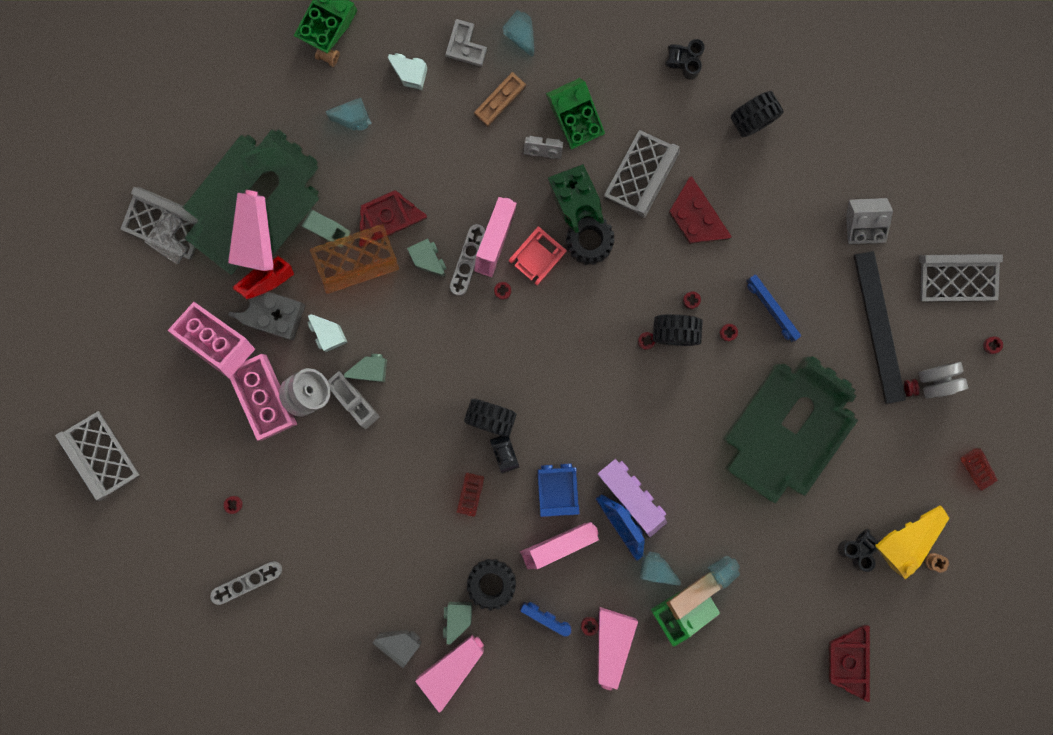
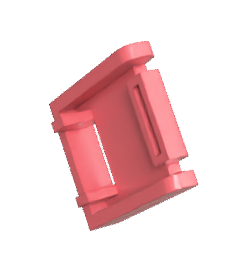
(535, 258)

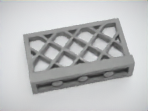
(658, 176)
(157, 202)
(960, 260)
(85, 468)

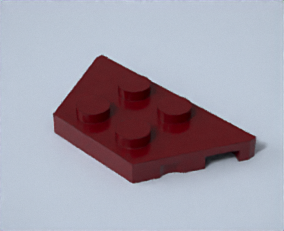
(390, 210)
(696, 216)
(851, 662)

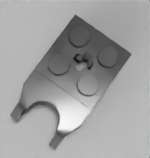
(263, 314)

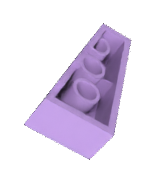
(632, 497)

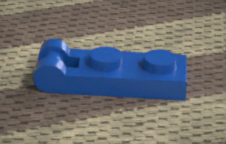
(546, 618)

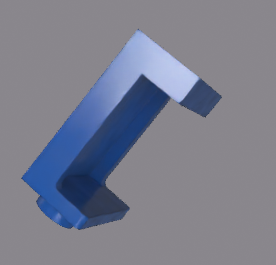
(558, 490)

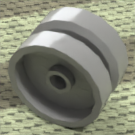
(943, 381)
(304, 392)

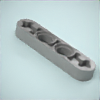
(465, 259)
(246, 583)

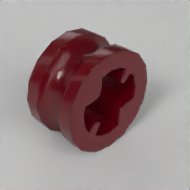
(507, 294)
(696, 296)
(644, 335)
(733, 336)
(998, 341)
(911, 387)
(233, 498)
(585, 630)

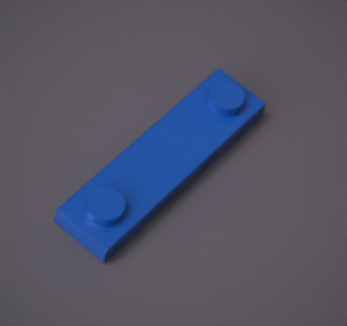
(788, 329)

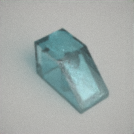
(520, 31)
(350, 115)
(657, 569)
(725, 571)

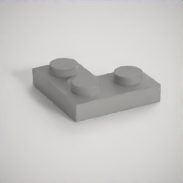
(460, 46)

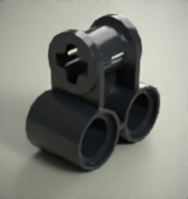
(685, 58)
(504, 454)
(862, 547)

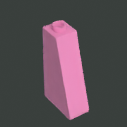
(250, 233)
(495, 236)
(559, 546)
(614, 643)
(449, 672)

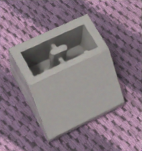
(868, 220)

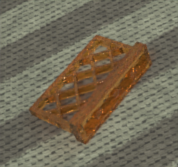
(360, 274)

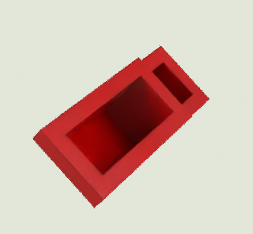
(260, 281)

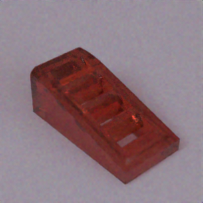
(966, 459)
(474, 479)

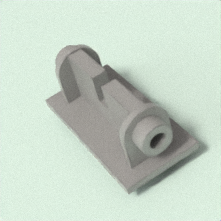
(534, 147)

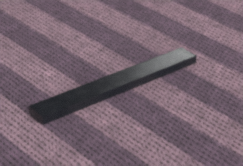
(879, 327)

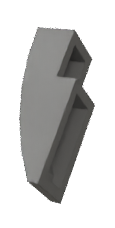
(352, 400)

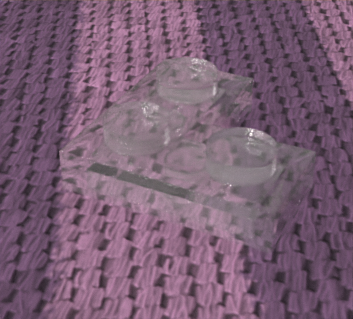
(162, 237)

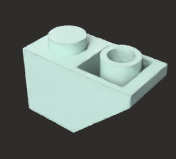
(410, 72)
(328, 333)

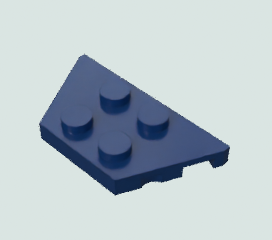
(623, 524)

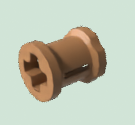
(331, 58)
(932, 559)

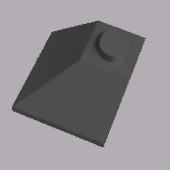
(398, 645)

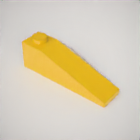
(908, 547)

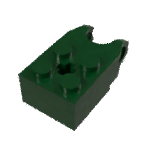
(575, 196)

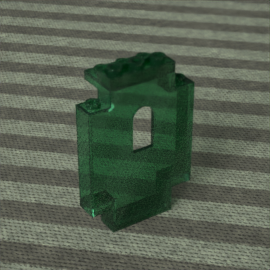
(235, 173)
(772, 455)

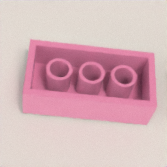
(211, 339)
(259, 396)

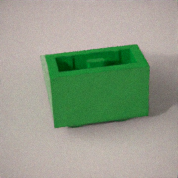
(325, 23)
(575, 113)
(683, 628)

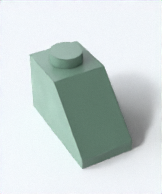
(369, 369)

